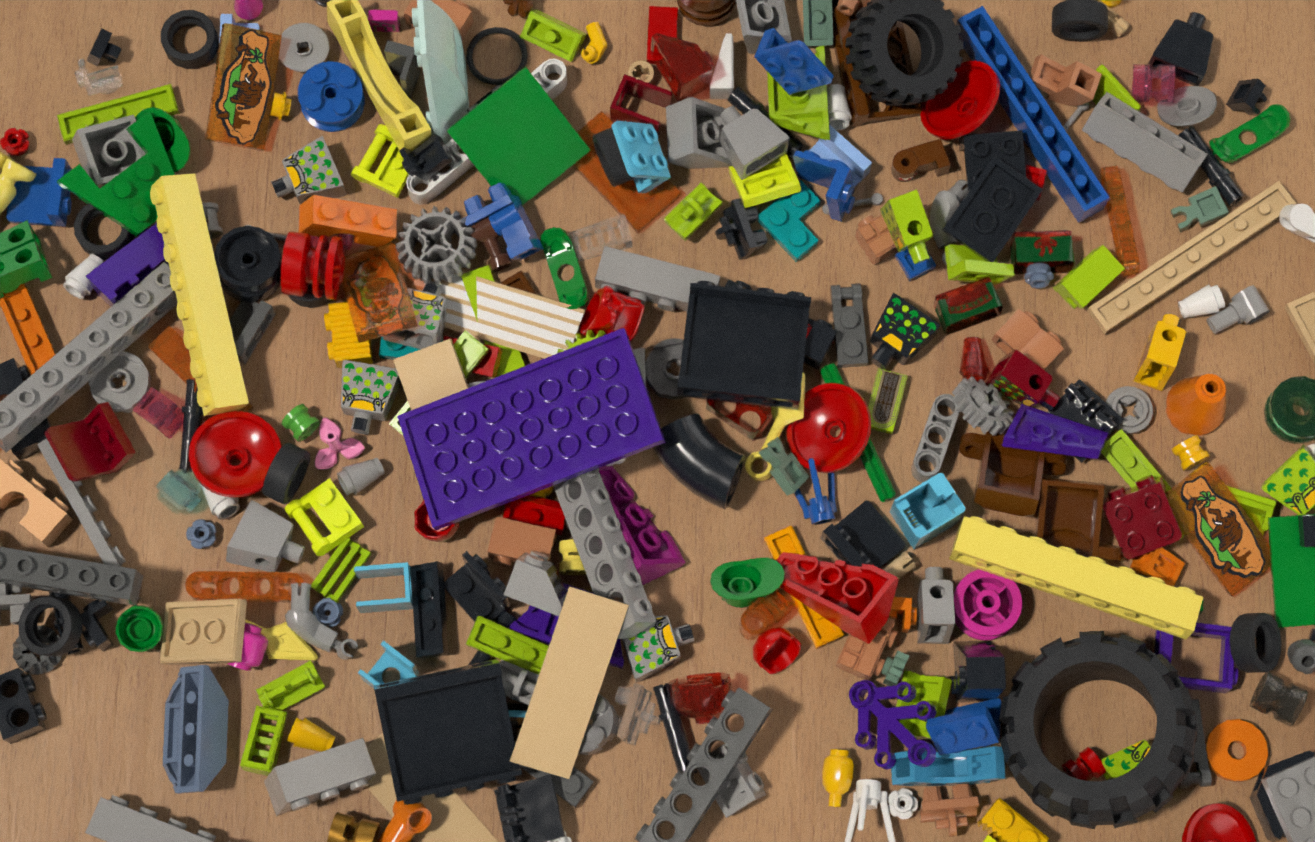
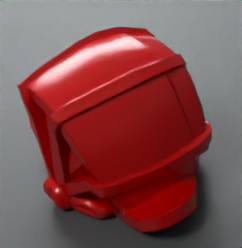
(612, 312)

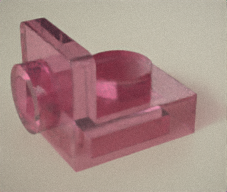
(160, 412)

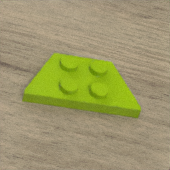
(801, 111)

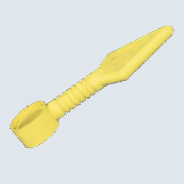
(781, 418)
(285, 644)

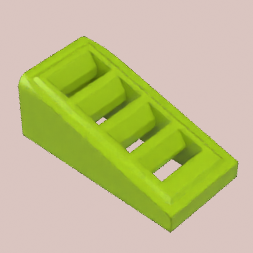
(253, 738)

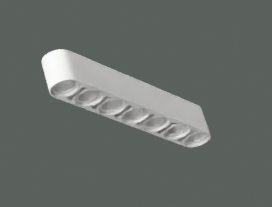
(461, 162)

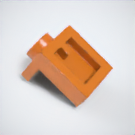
(1158, 564)
(904, 607)

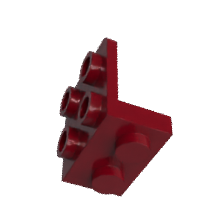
(91, 445)
(1141, 517)

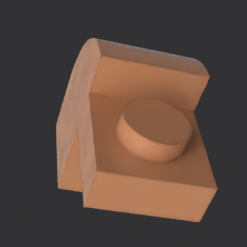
(1065, 85)

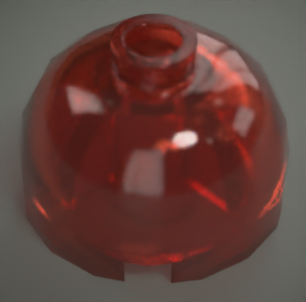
(700, 695)

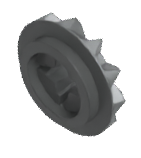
(30, 662)

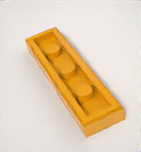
(819, 628)

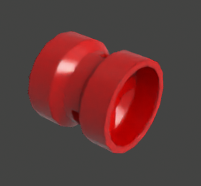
(1085, 766)

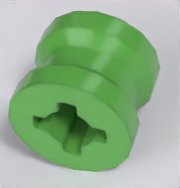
(300, 422)

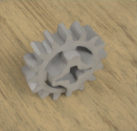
(982, 406)

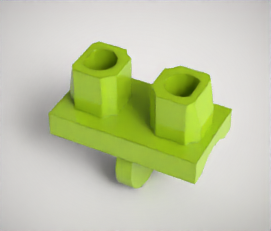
(692, 211)

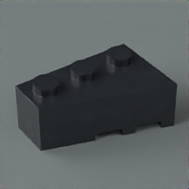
(977, 672)

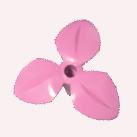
(330, 434)

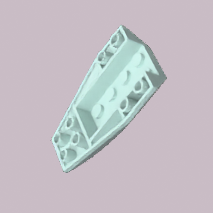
(444, 66)

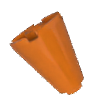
(1197, 404)

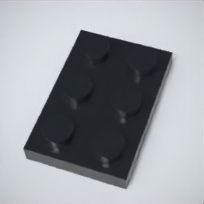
(992, 209)

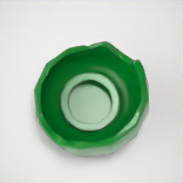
(139, 628)

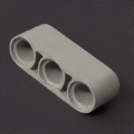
(935, 424)

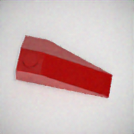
(844, 594)

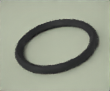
(474, 41)

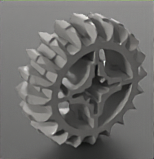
(434, 230)

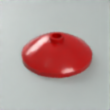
(964, 103)
(825, 411)
(228, 438)
(1217, 824)

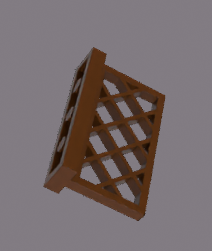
(856, 98)

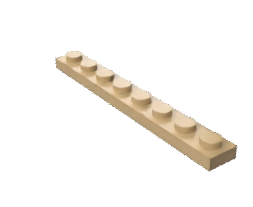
(1190, 258)

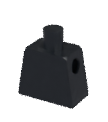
(1185, 47)

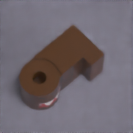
(919, 160)

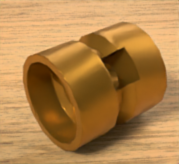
(346, 825)

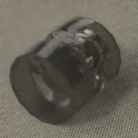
(1280, 699)

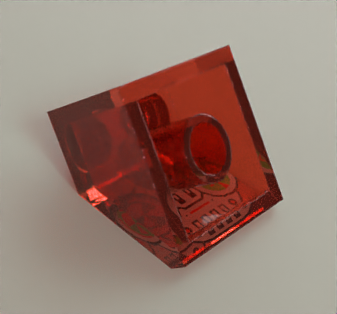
(683, 66)

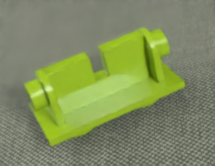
(291, 687)

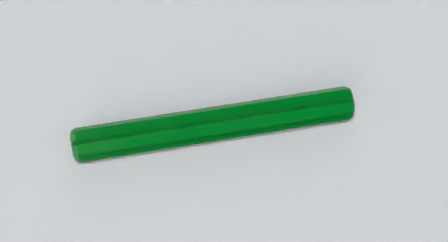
(869, 456)

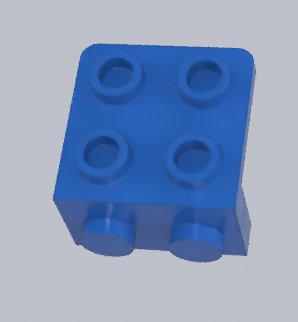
(791, 63)
(830, 174)
(42, 199)
(966, 727)

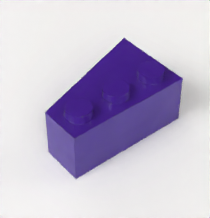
(128, 266)

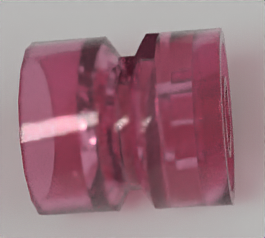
(1142, 83)

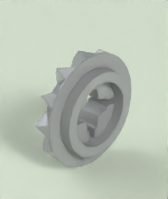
(1142, 410)

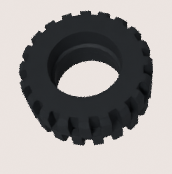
(872, 61)

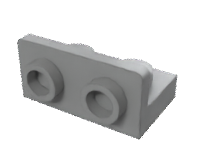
(741, 787)

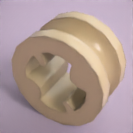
(645, 67)

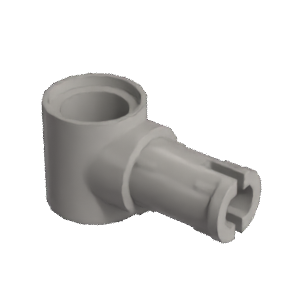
(1245, 307)

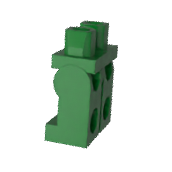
(21, 258)

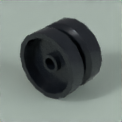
(248, 263)

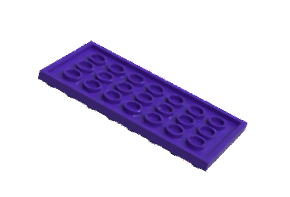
(530, 429)

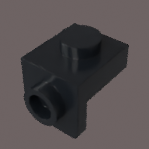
(426, 158)
(94, 631)

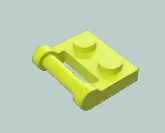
(390, 174)
(767, 183)
(332, 510)

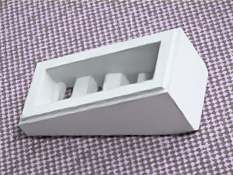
(723, 79)

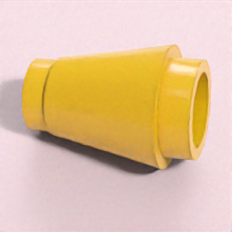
(310, 736)

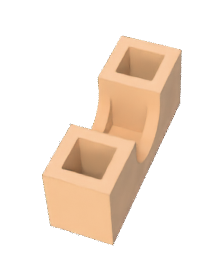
(44, 517)

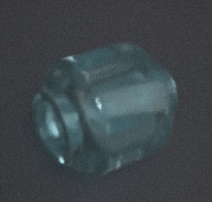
(178, 491)

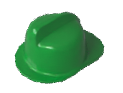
(172, 137)
(746, 580)

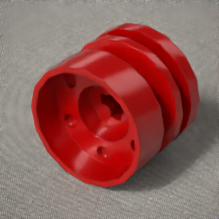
(312, 265)

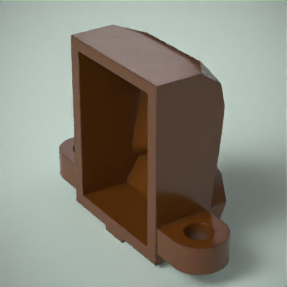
(1008, 476)
(1072, 516)

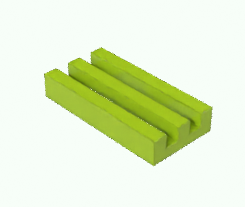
(355, 548)

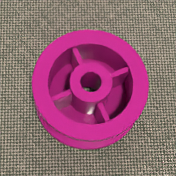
(975, 618)

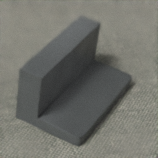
(403, 63)
(249, 326)

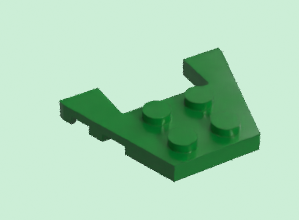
(128, 194)

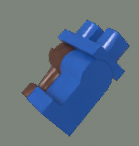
(502, 218)

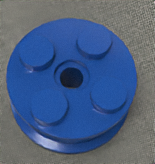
(328, 81)

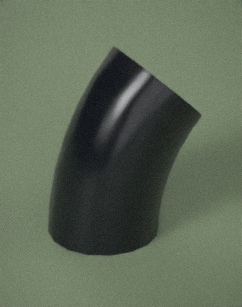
(700, 460)

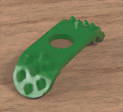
(1265, 127)
(561, 252)

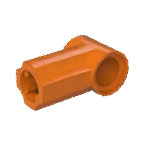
(406, 822)

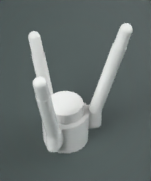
(867, 797)

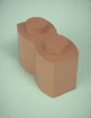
(1026, 336)

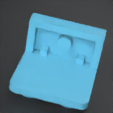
(641, 154)

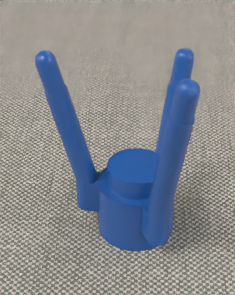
(820, 508)

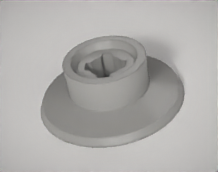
(303, 36)

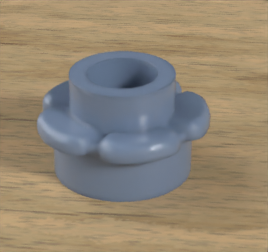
(1038, 275)
(209, 534)
(328, 604)

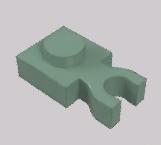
(1203, 207)
(786, 468)
(893, 668)

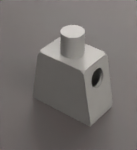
(751, 140)
(263, 540)
(935, 608)

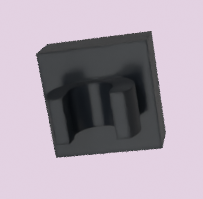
(103, 49)
(1246, 95)

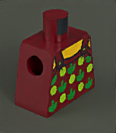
(1023, 381)

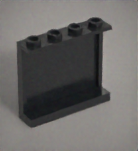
(744, 345)
(447, 731)

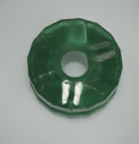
(1280, 413)

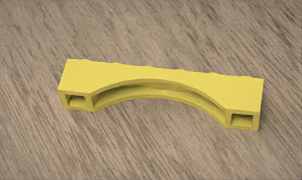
(358, 42)

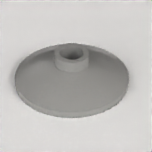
(1190, 106)

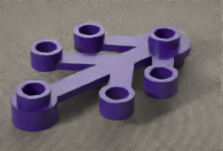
(889, 722)

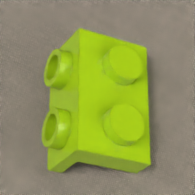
(929, 689)

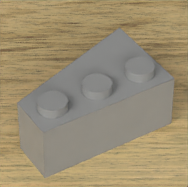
(319, 776)

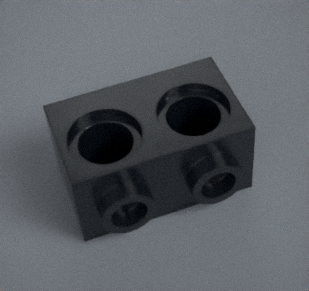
(21, 702)

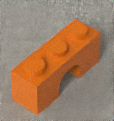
(330, 216)

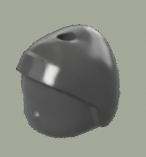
(1302, 655)

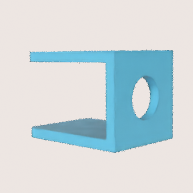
(386, 570)
(389, 659)

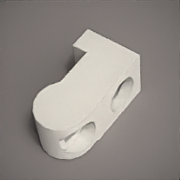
(1299, 220)

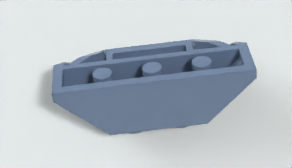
(195, 730)

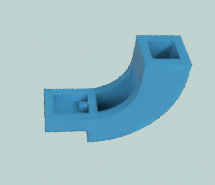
(950, 769)

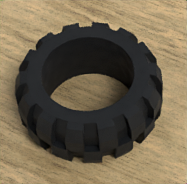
(1089, 659)

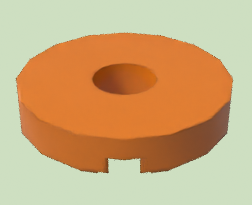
(1249, 738)

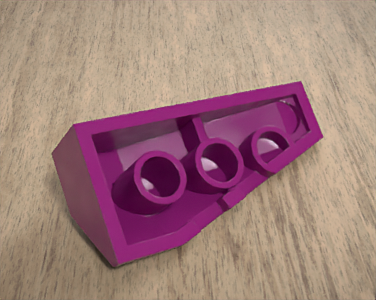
(650, 549)

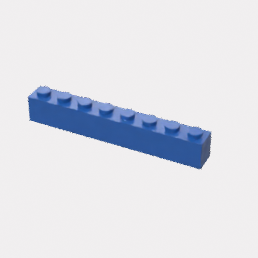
(1034, 117)

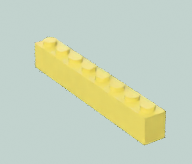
(198, 294)
(1076, 577)

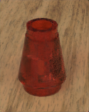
(973, 359)

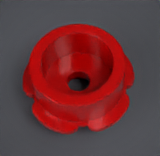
(18, 148)

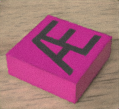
(384, 20)

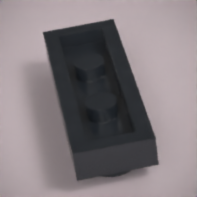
(429, 610)

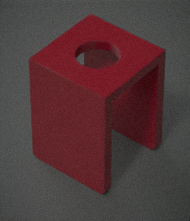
(641, 90)

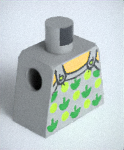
(310, 173)
(430, 317)
(367, 393)
(656, 647)

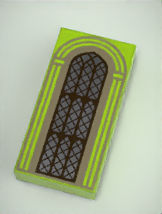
(886, 400)

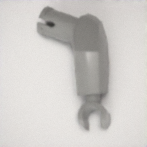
(941, 210)
(309, 628)

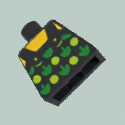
(901, 332)

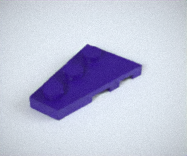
(1053, 434)

